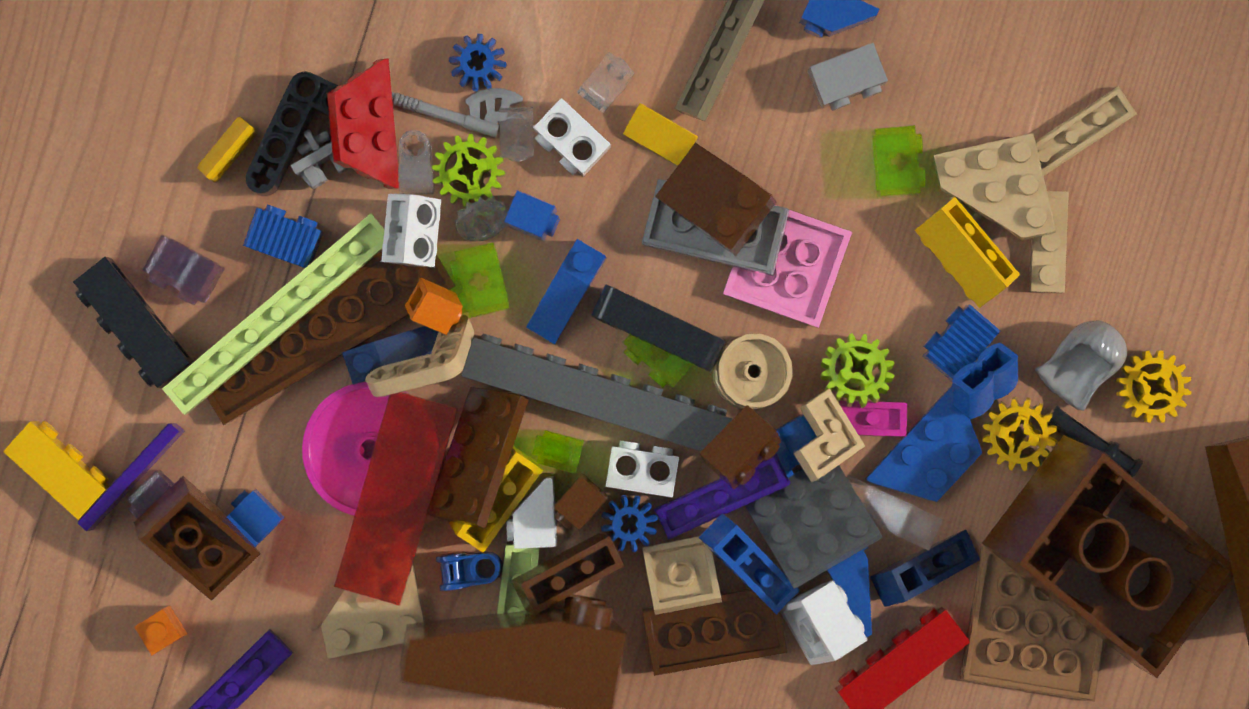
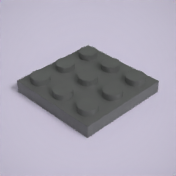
(813, 524)

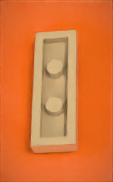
(1049, 251)

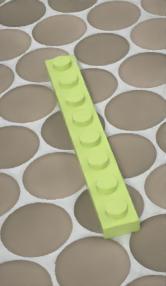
(276, 315)

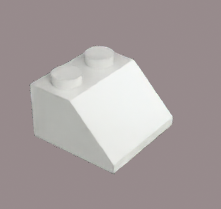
(534, 520)
(823, 623)

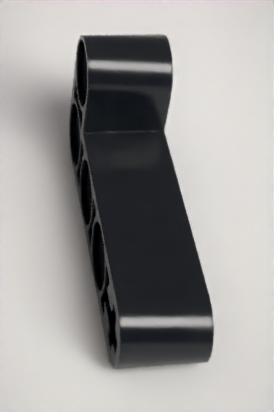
(290, 135)
(658, 328)

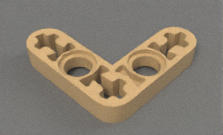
(441, 365)

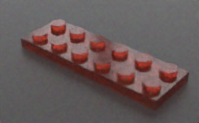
(396, 497)

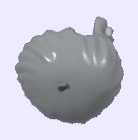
(1084, 362)

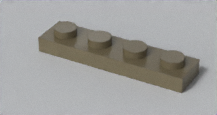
(718, 57)

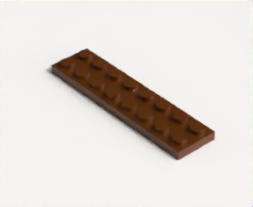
(341, 321)

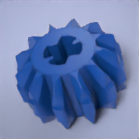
(466, 60)
(640, 523)

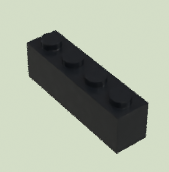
(133, 322)

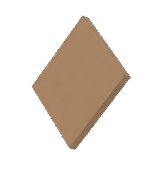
(1026, 638)

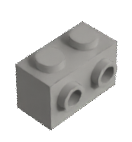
(848, 76)

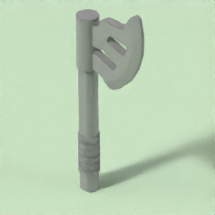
(472, 122)

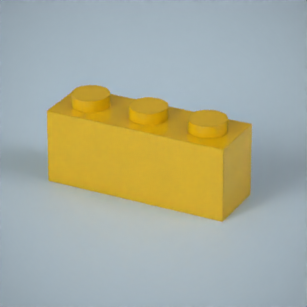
(967, 252)
(57, 467)
(516, 481)

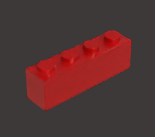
(904, 662)

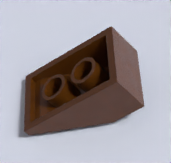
(716, 198)
(195, 538)

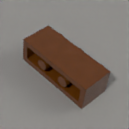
(579, 503)
(567, 573)

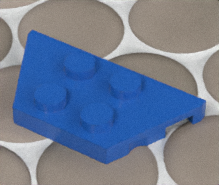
(931, 453)

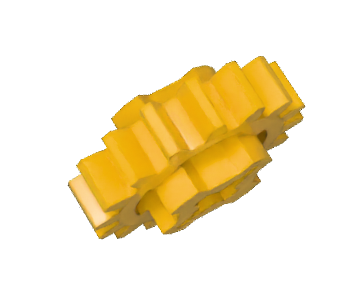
(1162, 374)
(1004, 429)

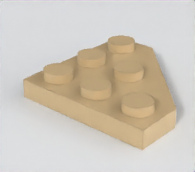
(1001, 184)
(367, 623)

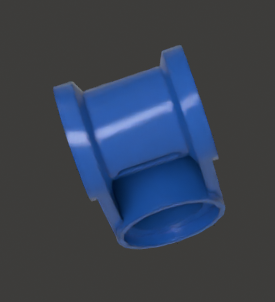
(466, 570)

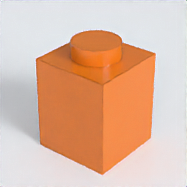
(434, 306)
(160, 630)

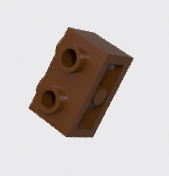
(741, 447)

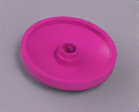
(341, 444)

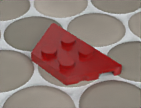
(364, 125)

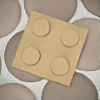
(681, 575)

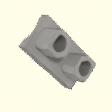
(309, 166)

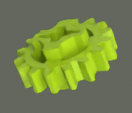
(453, 174)
(851, 358)

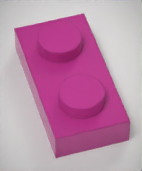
(877, 418)

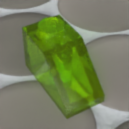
(558, 450)

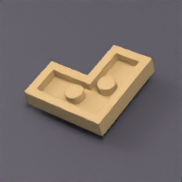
(834, 440)

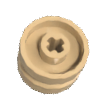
(771, 380)

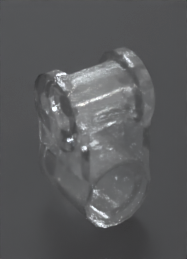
(415, 171)

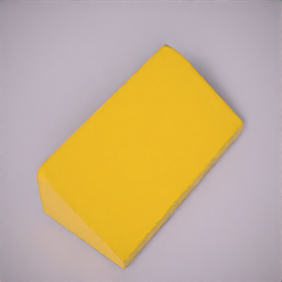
(659, 134)
(227, 149)

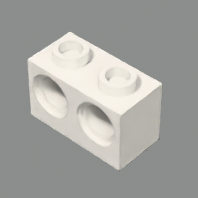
(578, 132)
(411, 230)
(641, 479)

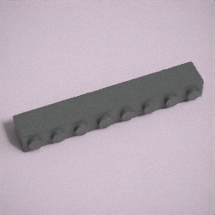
(593, 395)

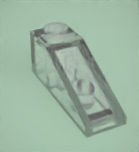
(897, 515)

